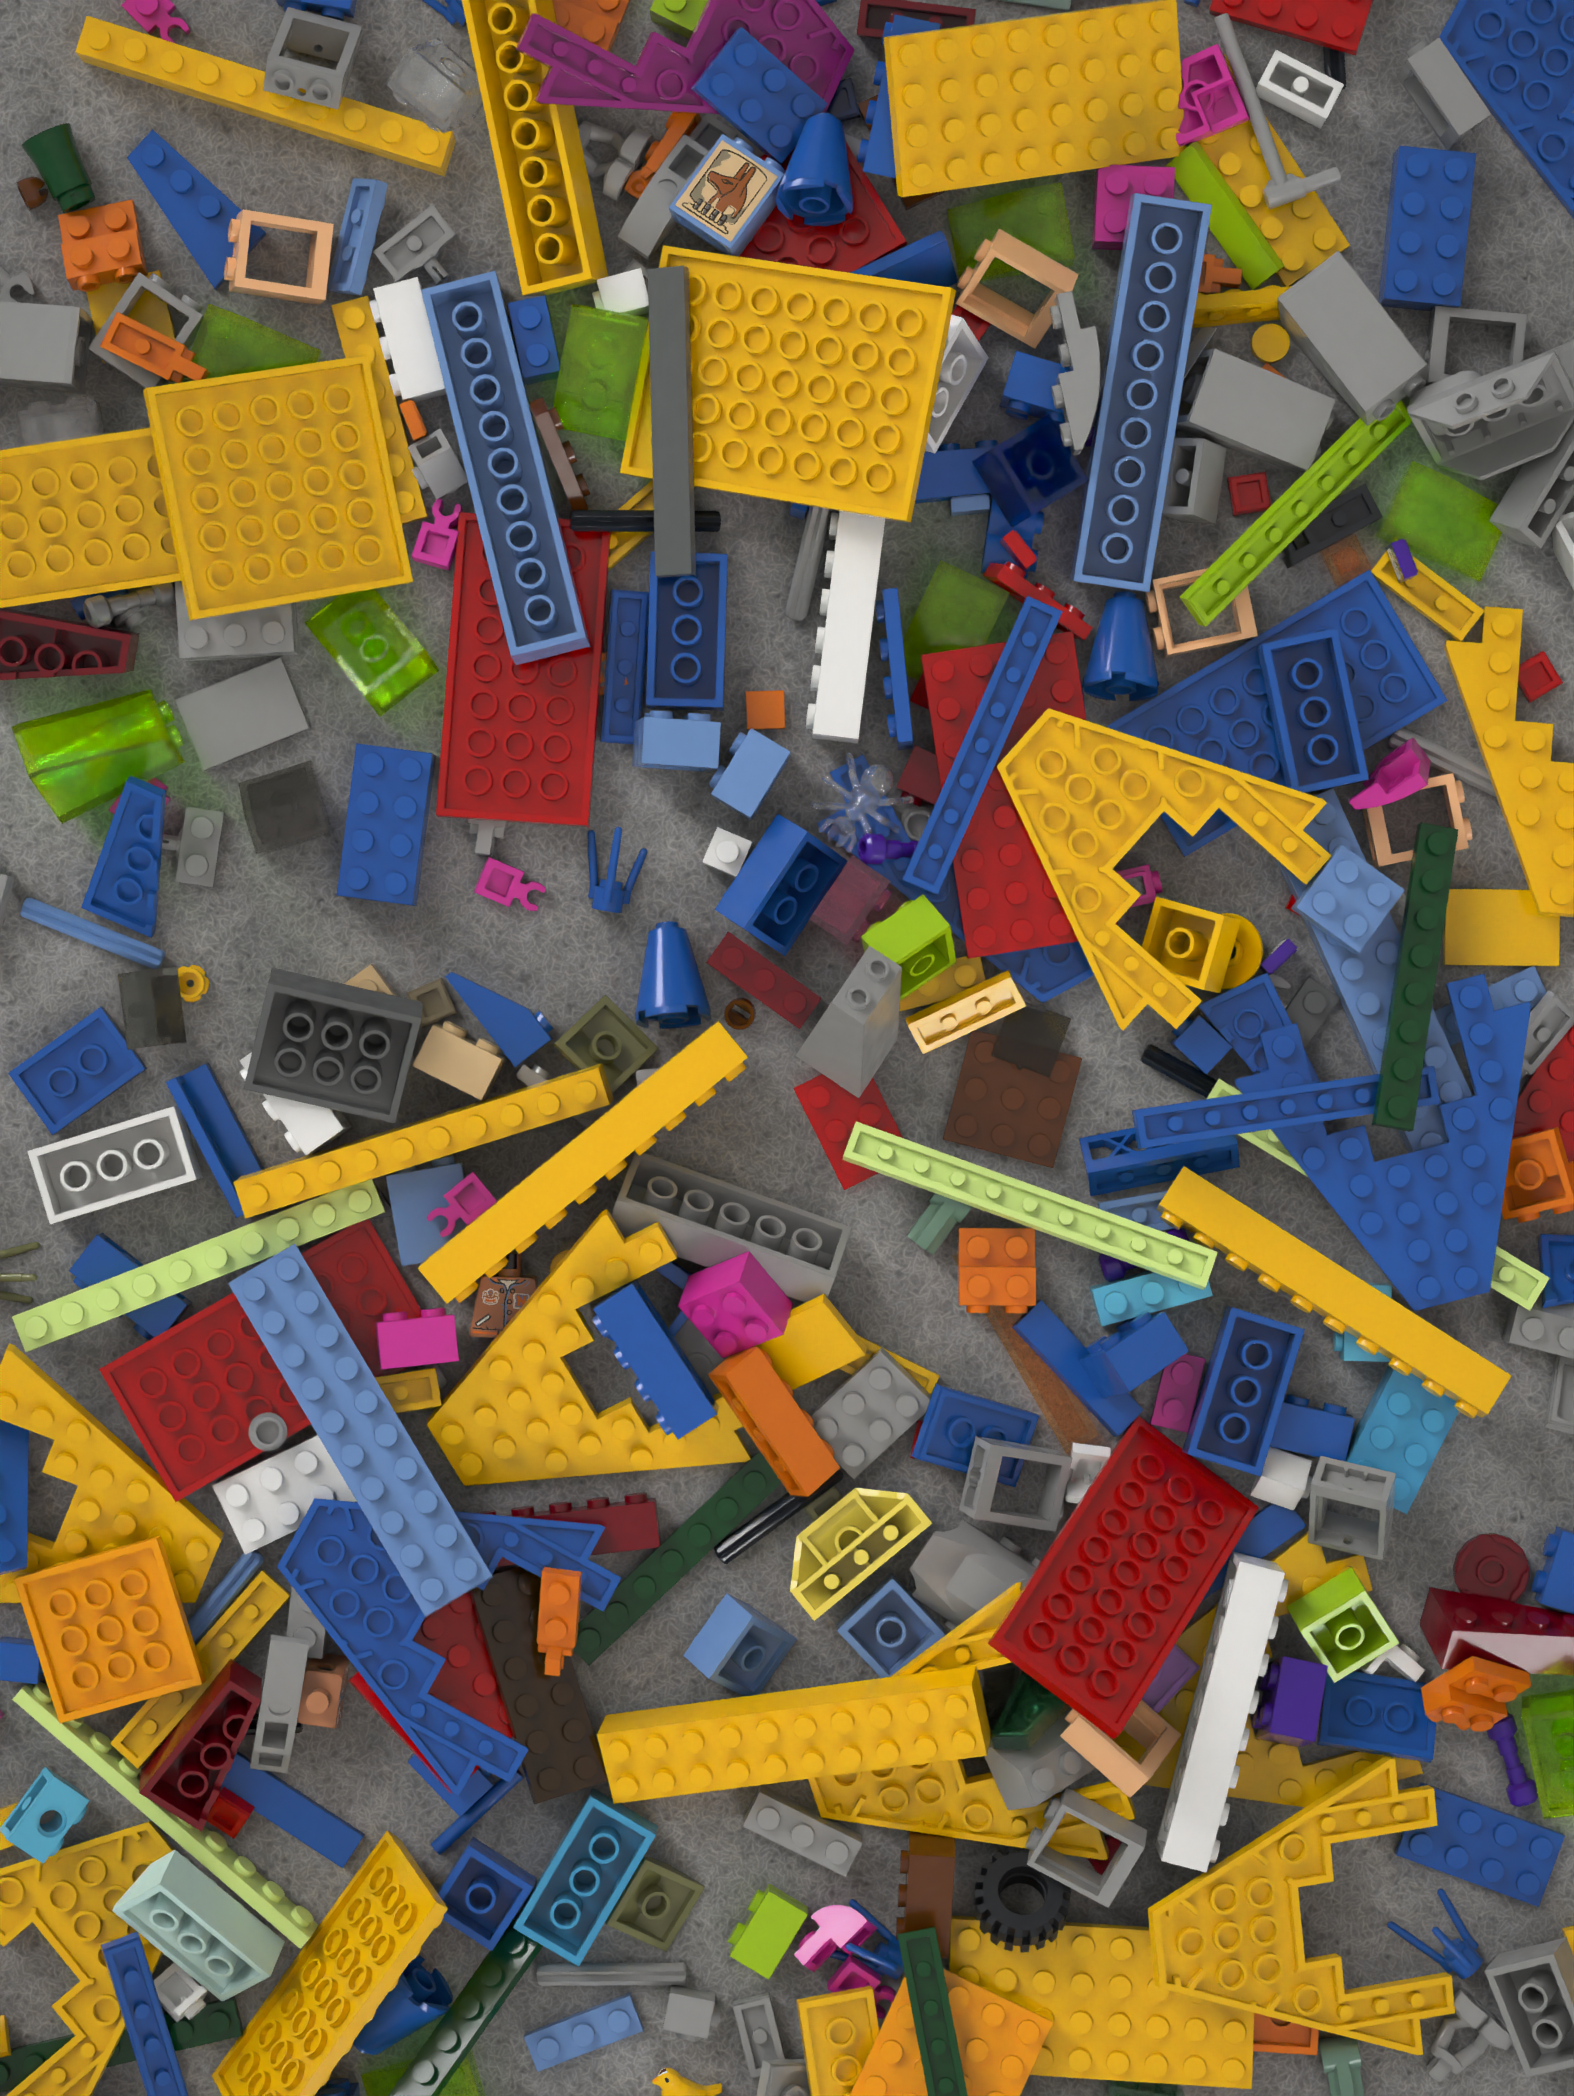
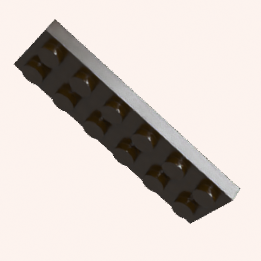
(541, 1709)

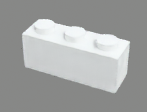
(408, 340)

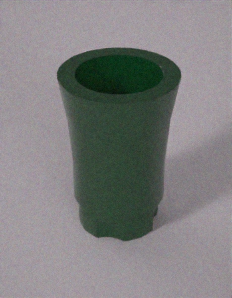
(61, 166)

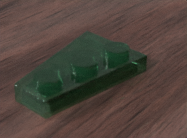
(1026, 1715)

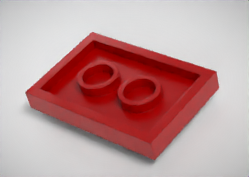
(833, 1117)

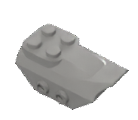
(1499, 418)
(966, 1571)

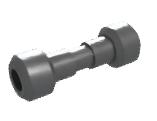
(101, 610)

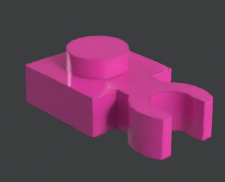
(154, 15)
(438, 541)
(502, 883)
(466, 1200)
(856, 1974)

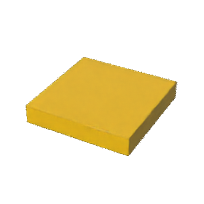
(147, 310)

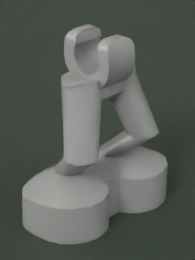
(630, 156)
(1474, 2015)

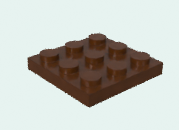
(1008, 1107)

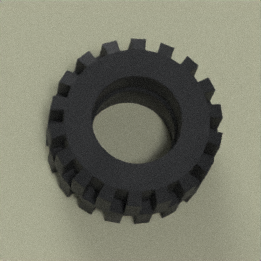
(1013, 1927)

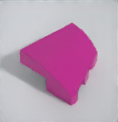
(1208, 97)
(1395, 777)

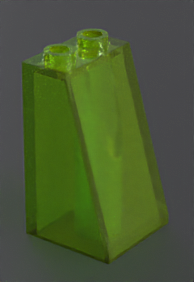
(92, 750)

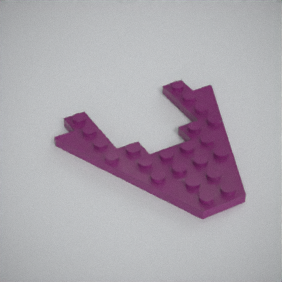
(665, 72)

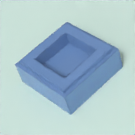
(969, 505)

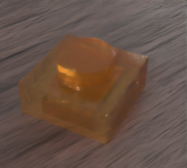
(1345, 560)

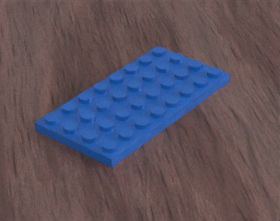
(1226, 710)

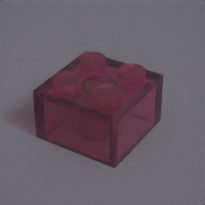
(850, 901)

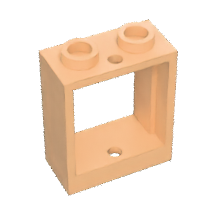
(318, 259)
(998, 309)
(1162, 634)
(1377, 830)
(1110, 1759)

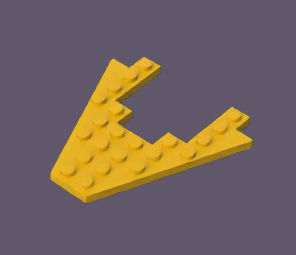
(1530, 787)
(1092, 797)
(524, 1409)
(116, 1491)
(1267, 1768)
(939, 1794)
(72, 1908)
(1240, 1933)

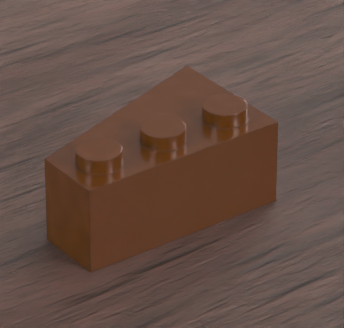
(928, 1886)

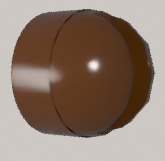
(30, 192)
(736, 1019)

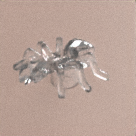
(863, 799)

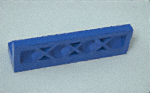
(215, 1129)
(1156, 1164)

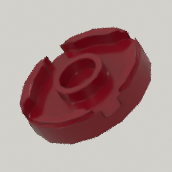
(1478, 1566)

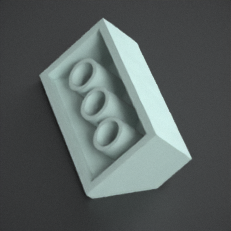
(200, 1926)

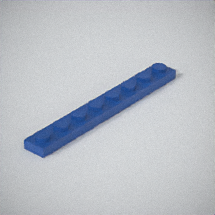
(982, 745)
(1267, 1110)

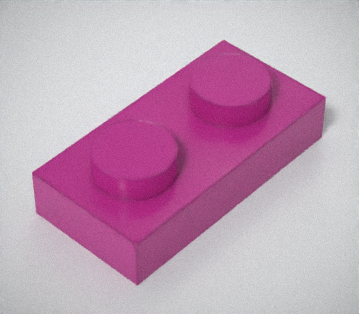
(1177, 1393)

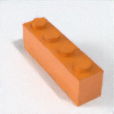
(775, 1421)

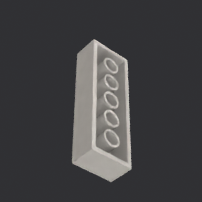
(719, 1221)

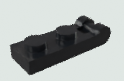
(1337, 521)

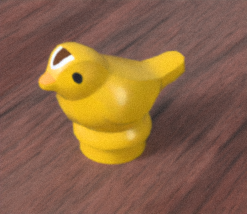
(676, 2085)

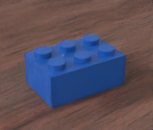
(781, 884)

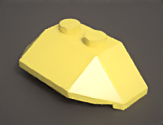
(851, 1544)

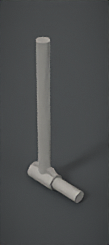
(1281, 187)

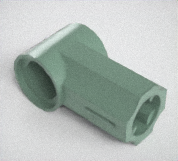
(937, 1222)
(1342, 2064)

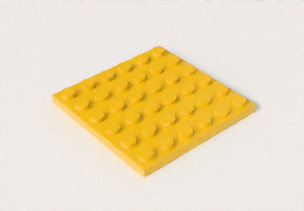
(278, 486)

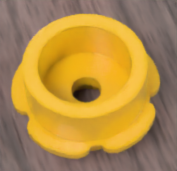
(200, 986)

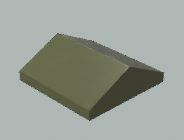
(606, 1038)
(655, 1903)

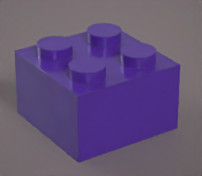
(1290, 1702)

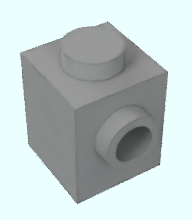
(437, 464)
(691, 2013)

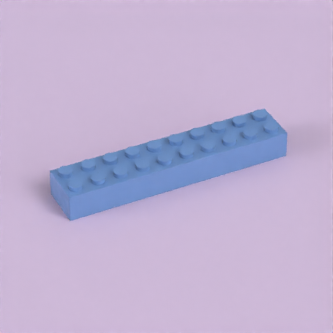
(1140, 391)
(505, 468)
(1366, 985)
(360, 1430)

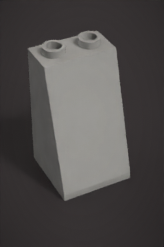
(1351, 339)
(44, 347)
(1253, 411)
(857, 1024)

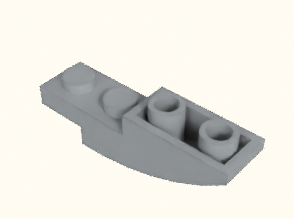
(651, 218)
(1079, 388)
(279, 1704)

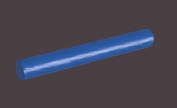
(474, 1813)

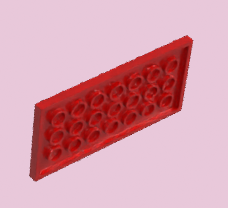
(522, 733)
(997, 872)
(212, 1375)
(1124, 1577)

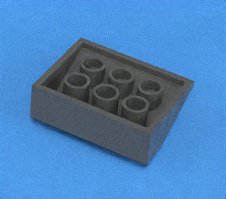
(333, 1045)

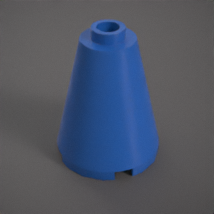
(818, 175)
(1122, 652)
(670, 981)
(405, 2009)

